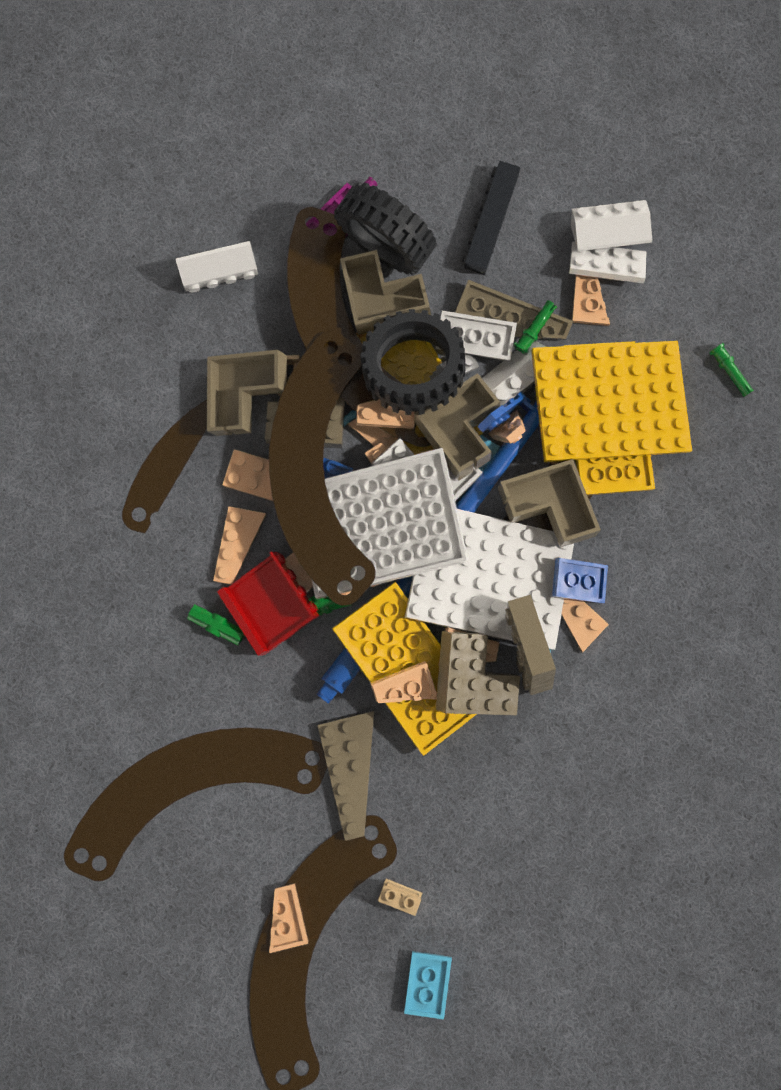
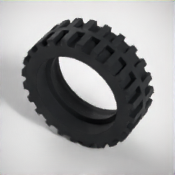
(385, 225)
(407, 328)

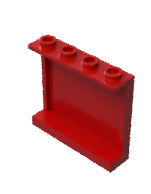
(269, 604)

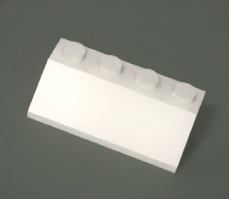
(611, 225)
(217, 267)
(512, 375)

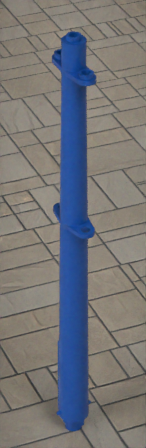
(344, 667)

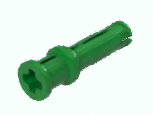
(530, 334)
(726, 361)

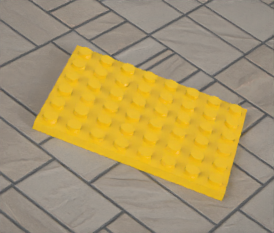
(611, 400)

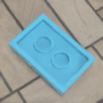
(428, 985)

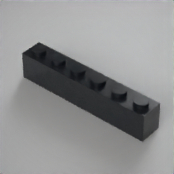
(492, 217)

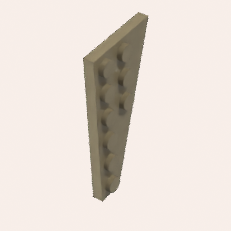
(489, 303)
(348, 757)

